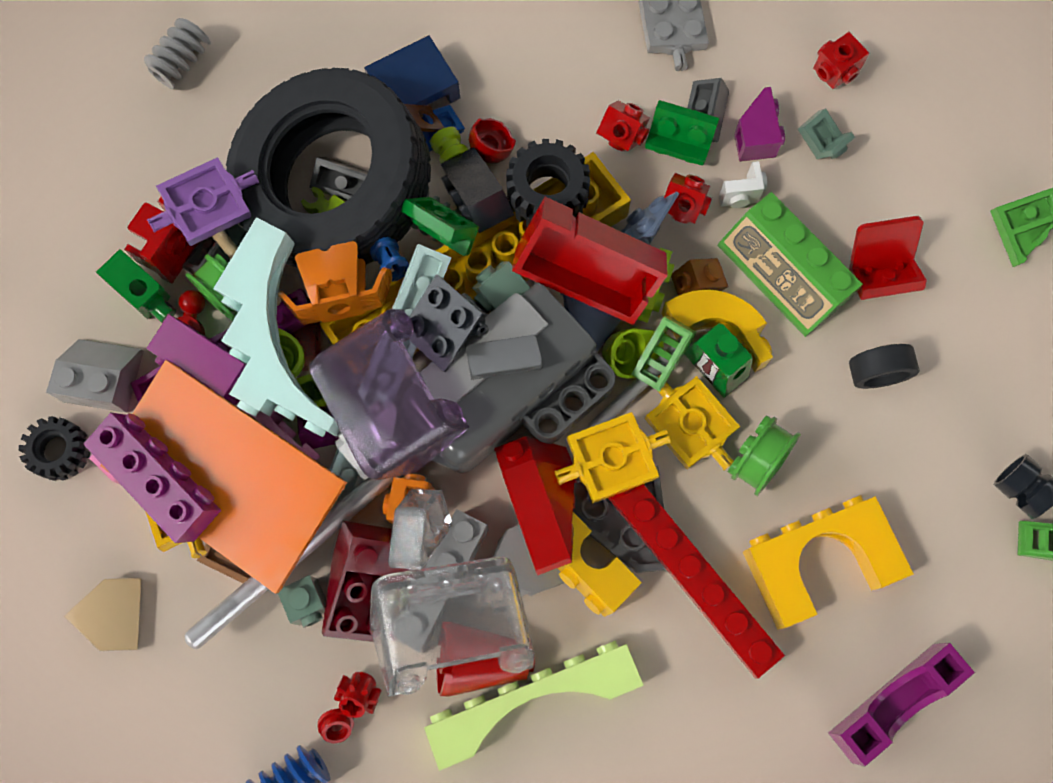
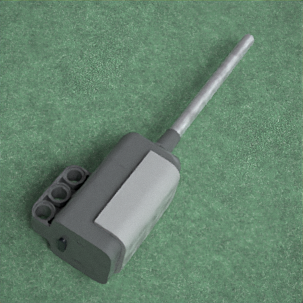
(490, 407)

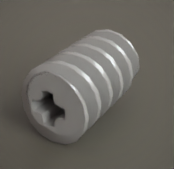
(175, 50)

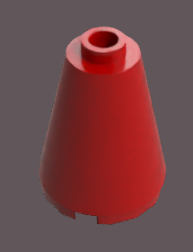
(475, 676)

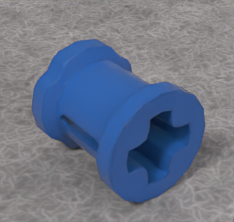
(389, 258)

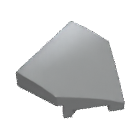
(514, 547)

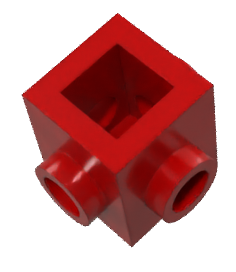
(840, 60)
(624, 126)
(691, 198)

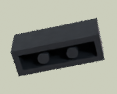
(475, 190)

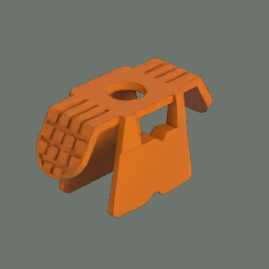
(336, 285)

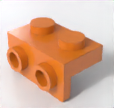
(400, 489)

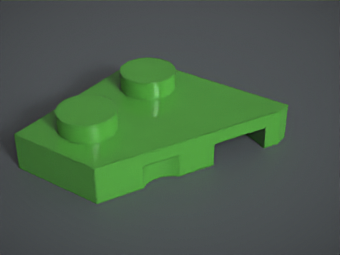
(1024, 224)

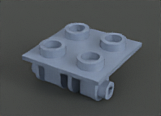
(646, 222)

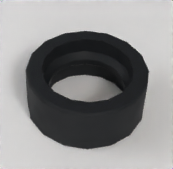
(884, 366)

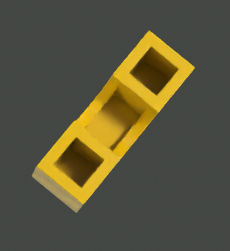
(602, 588)

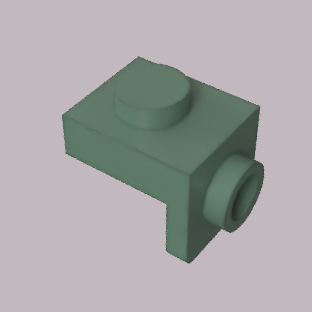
(824, 136)

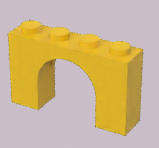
(858, 526)

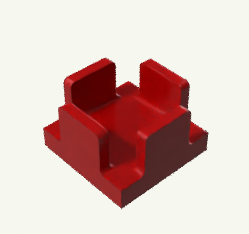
(164, 250)

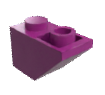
(758, 129)

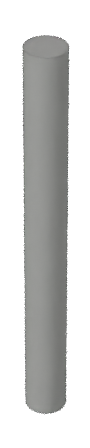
(628, 394)

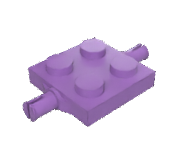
(203, 201)

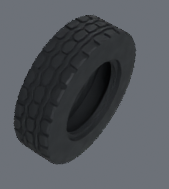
(315, 106)

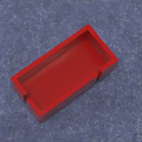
(589, 261)

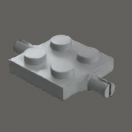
(674, 28)

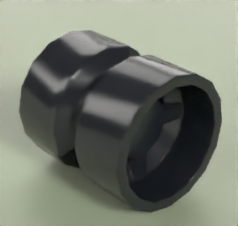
(1027, 484)

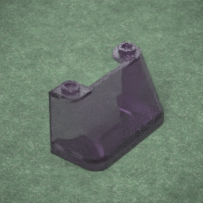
(383, 399)

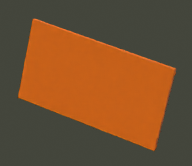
(263, 484)

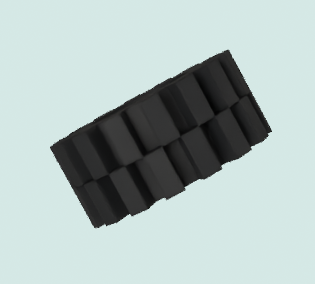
(39, 438)

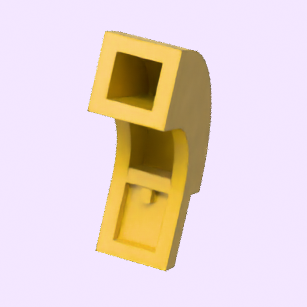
(710, 307)

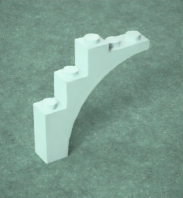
(251, 289)

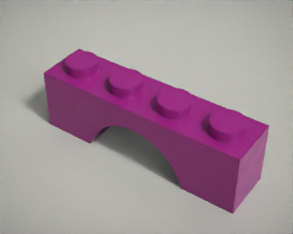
(876, 721)

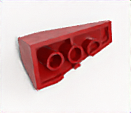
(538, 499)

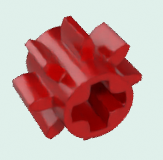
(357, 694)

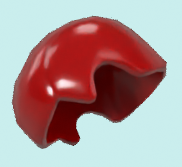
(491, 140)

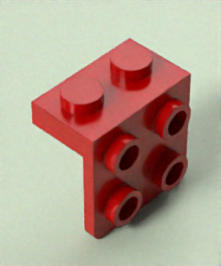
(885, 257)

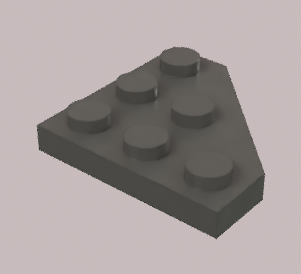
(614, 531)

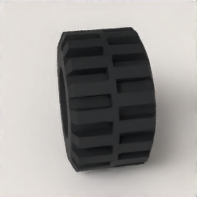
(547, 161)

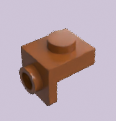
(699, 275)

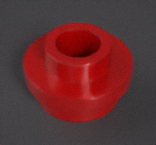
(335, 726)

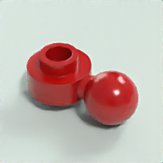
(192, 304)

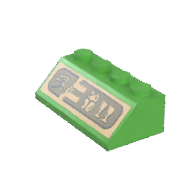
(789, 264)

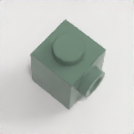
(497, 285)
(303, 601)

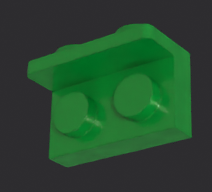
(681, 133)
(442, 223)

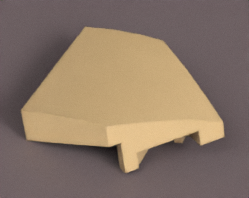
(110, 614)

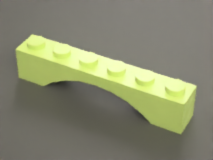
(460, 735)

